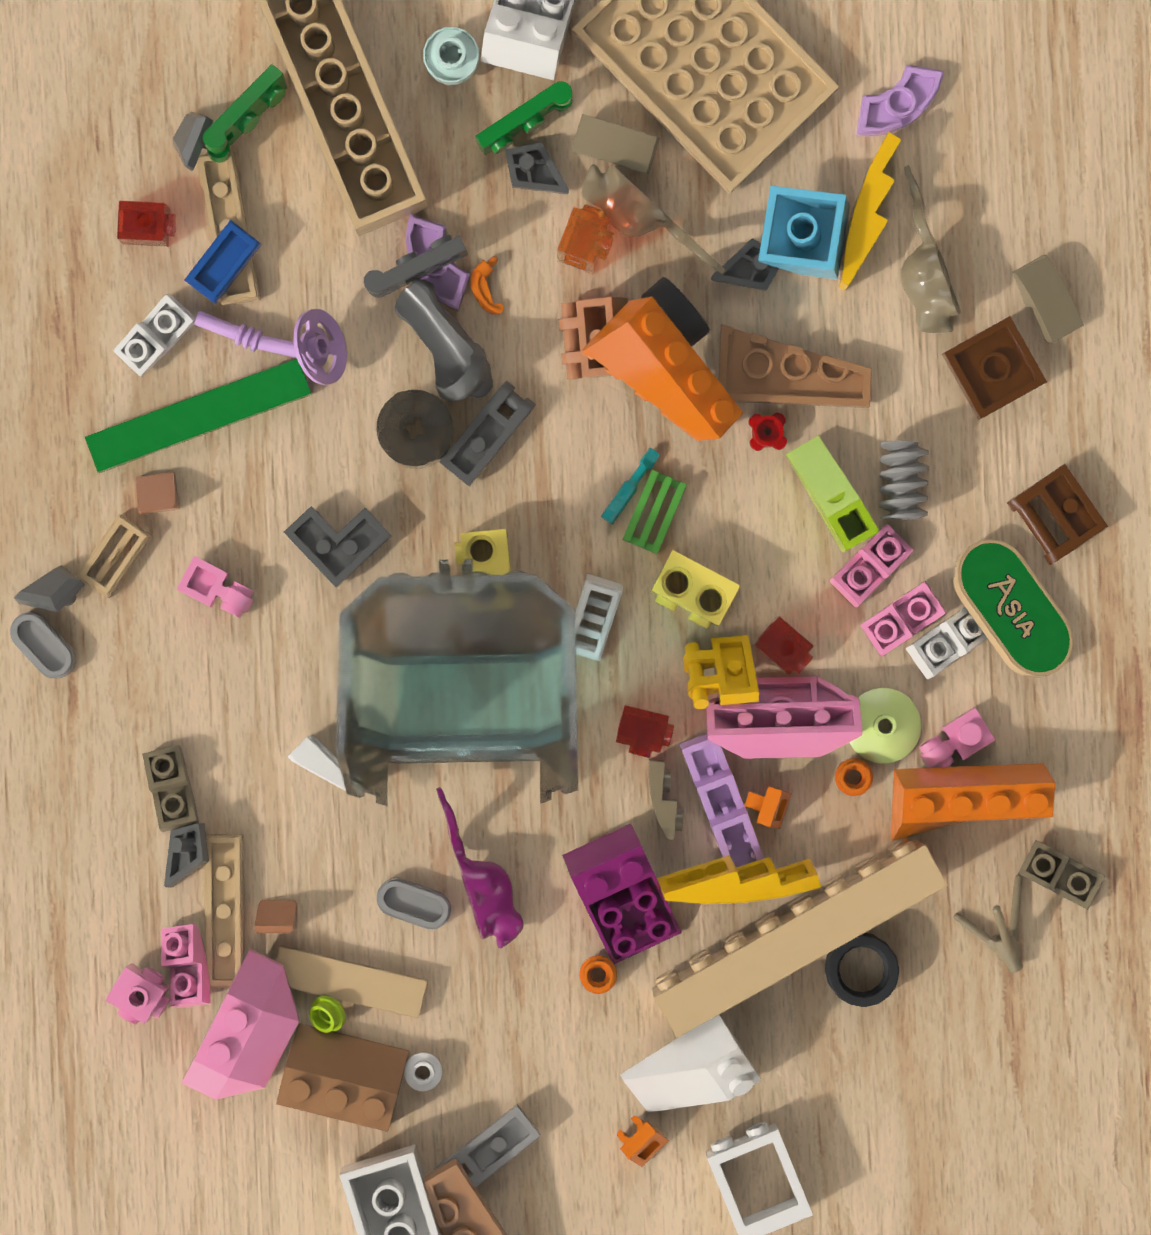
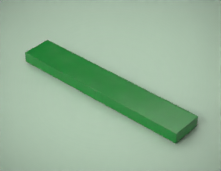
(198, 415)

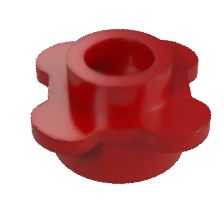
(775, 424)

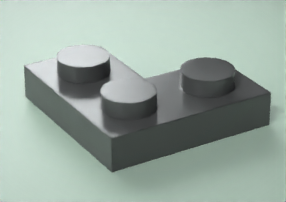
(341, 552)

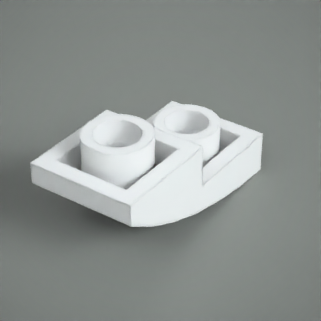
(155, 335)
(946, 643)

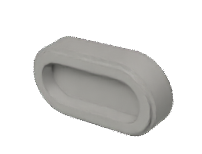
(43, 645)
(413, 903)

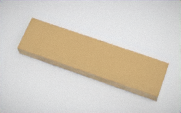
(224, 203)
(224, 908)
(353, 981)

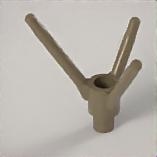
(1006, 941)

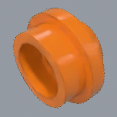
(864, 783)
(592, 985)

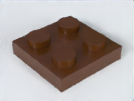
(994, 368)

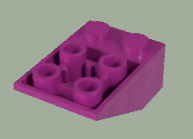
(621, 894)

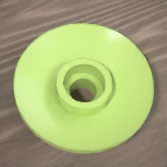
(905, 729)

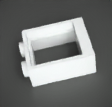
(775, 1216)

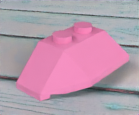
(789, 720)
(246, 1032)

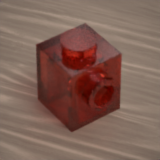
(145, 223)
(784, 646)
(644, 731)

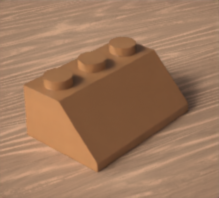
(342, 1077)

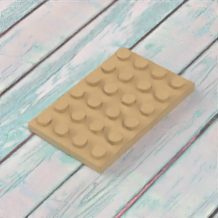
(710, 75)

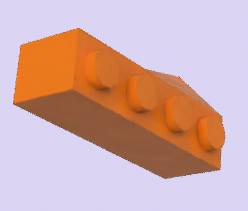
(663, 368)
(952, 795)

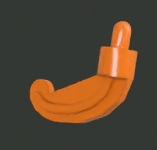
(480, 287)

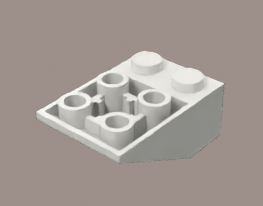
(527, 35)

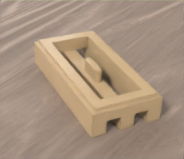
(133, 529)

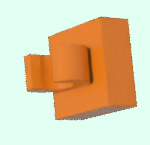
(771, 806)
(643, 1143)

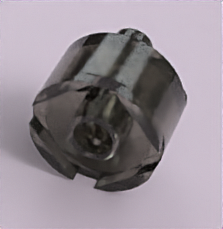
(406, 409)

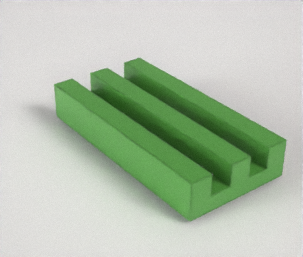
(666, 482)

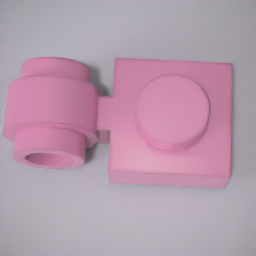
(207, 582)
(965, 736)

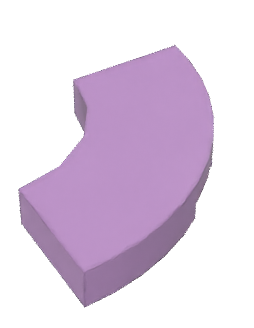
(900, 104)
(450, 280)

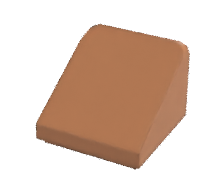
(157, 493)
(276, 916)

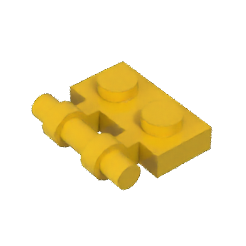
(733, 668)

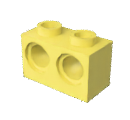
(500, 560)
(698, 580)

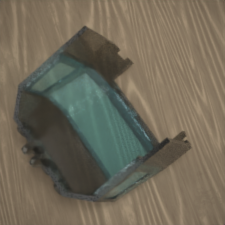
(457, 676)

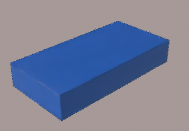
(223, 262)

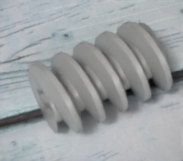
(903, 480)

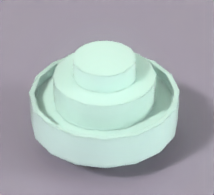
(451, 55)

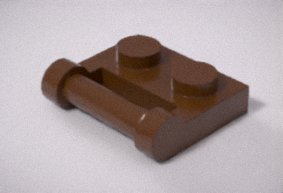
(1067, 506)

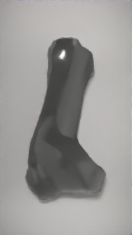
(458, 361)

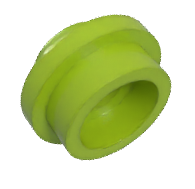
(327, 1014)

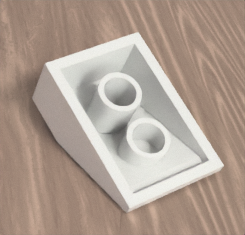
(693, 1070)

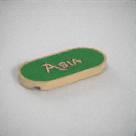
(1013, 608)

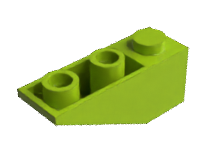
(832, 494)

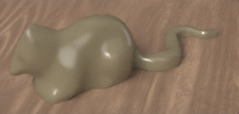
(632, 210)
(926, 275)

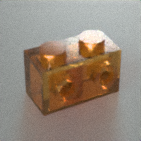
(585, 239)

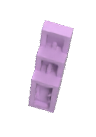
(721, 800)

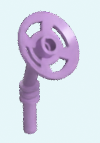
(309, 349)

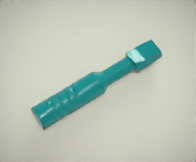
(629, 487)

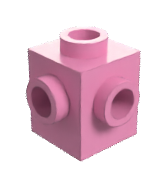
(126, 998)

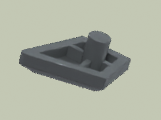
(189, 138)
(534, 170)
(746, 270)
(51, 591)
(185, 853)

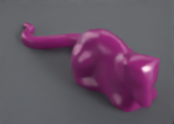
(486, 888)

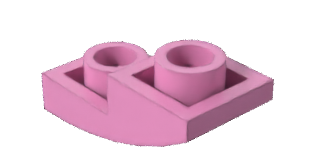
(871, 565)
(903, 618)
(185, 956)

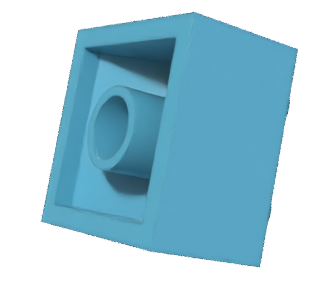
(804, 231)

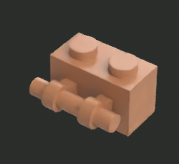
(588, 321)

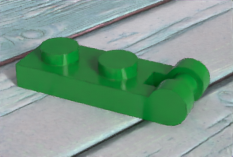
(244, 113)
(525, 117)

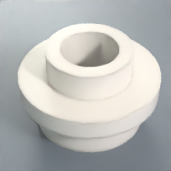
(429, 1061)

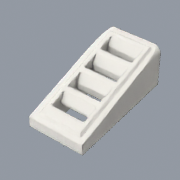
(603, 586)
(319, 760)

